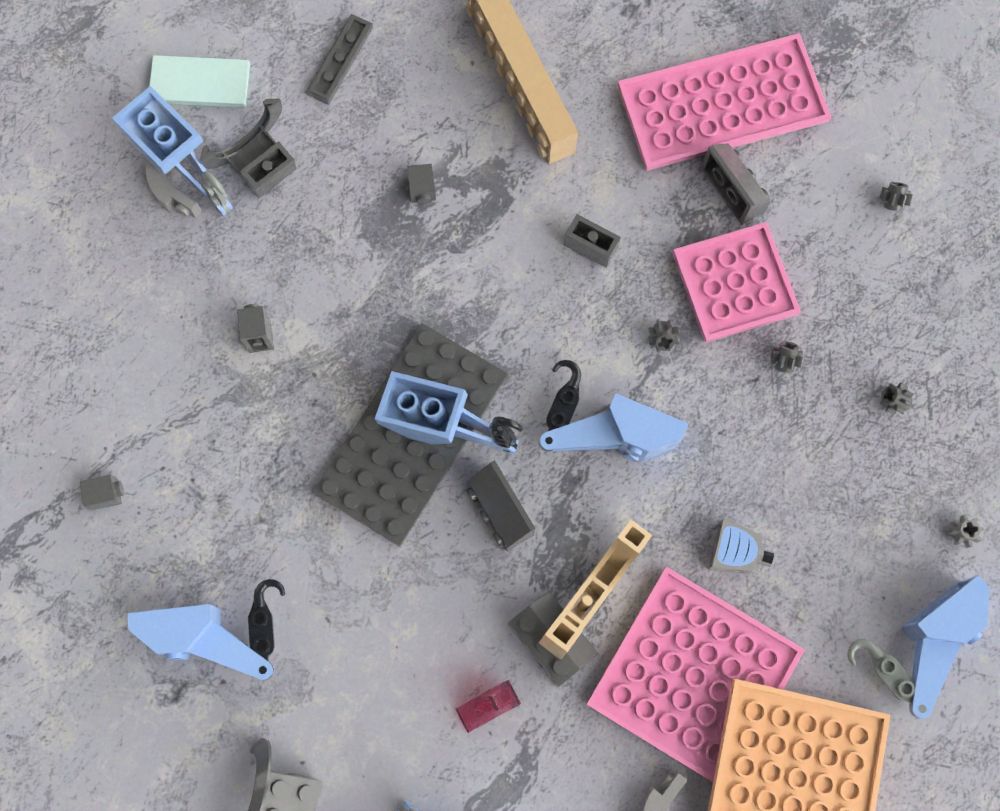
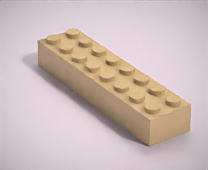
(525, 77)

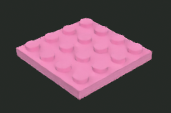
(736, 282)

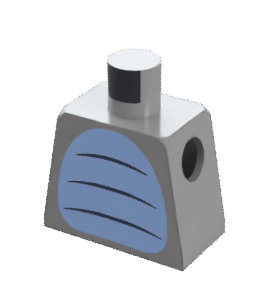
(738, 549)

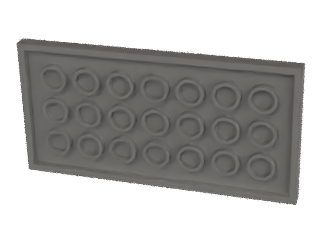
(391, 478)

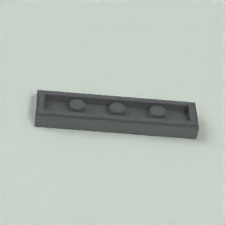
(340, 59)

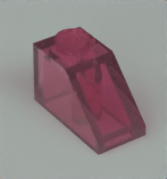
(488, 706)

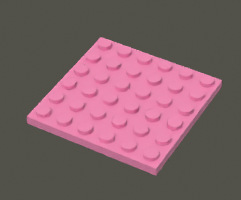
(679, 666)

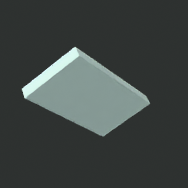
(201, 80)

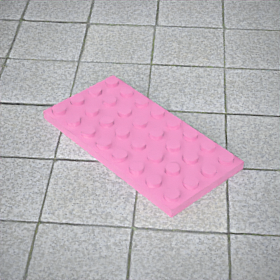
(723, 101)

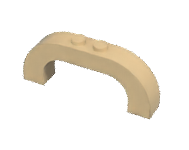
(595, 590)

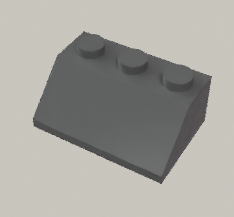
(735, 182)
(500, 507)
(531, 627)

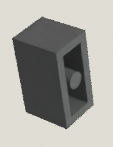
(591, 240)
(255, 328)

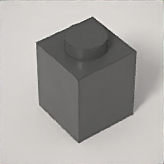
(421, 183)
(101, 492)

